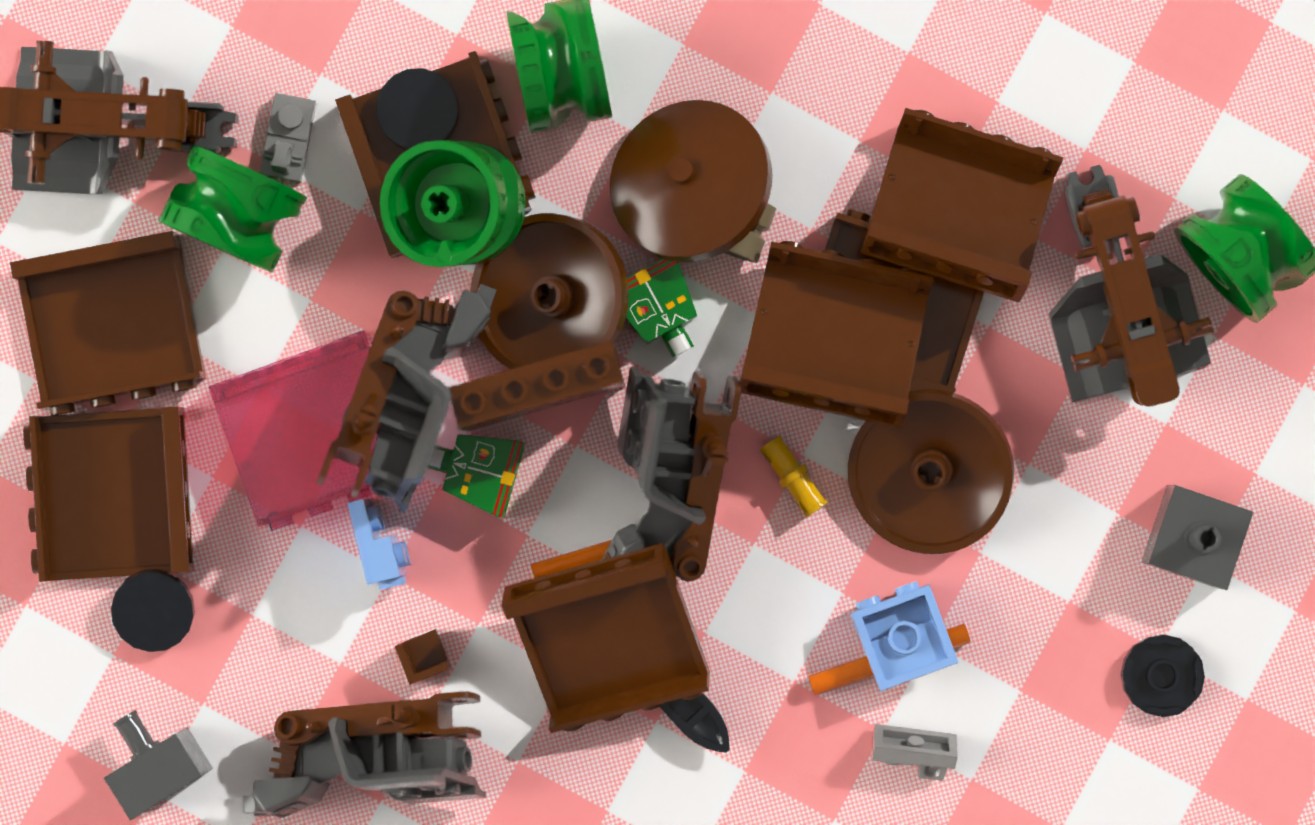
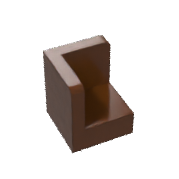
(423, 656)

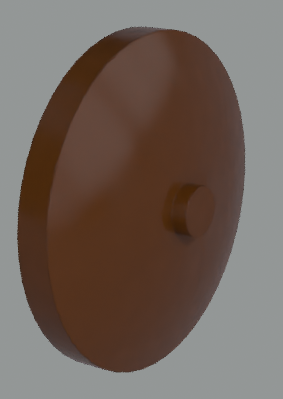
(691, 181)
(554, 291)
(934, 479)

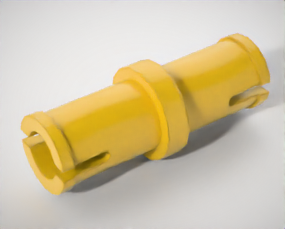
(793, 476)

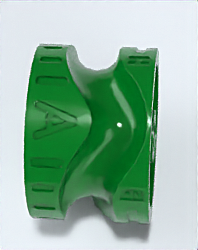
(559, 64)
(452, 203)
(231, 208)
(1248, 248)

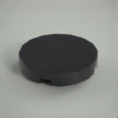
(417, 108)
(152, 610)
(1162, 675)

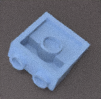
(383, 557)
(903, 635)

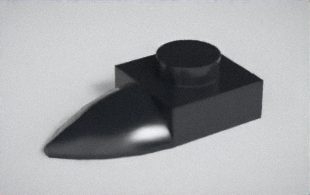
(699, 722)

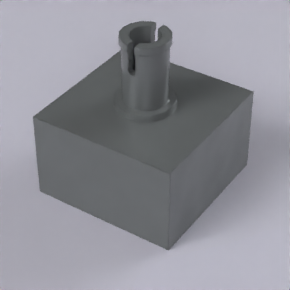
(1197, 537)
(155, 767)

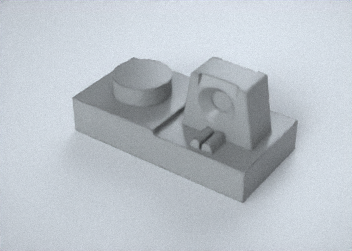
(288, 137)
(908, 746)

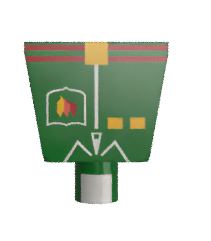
(661, 305)
(480, 470)

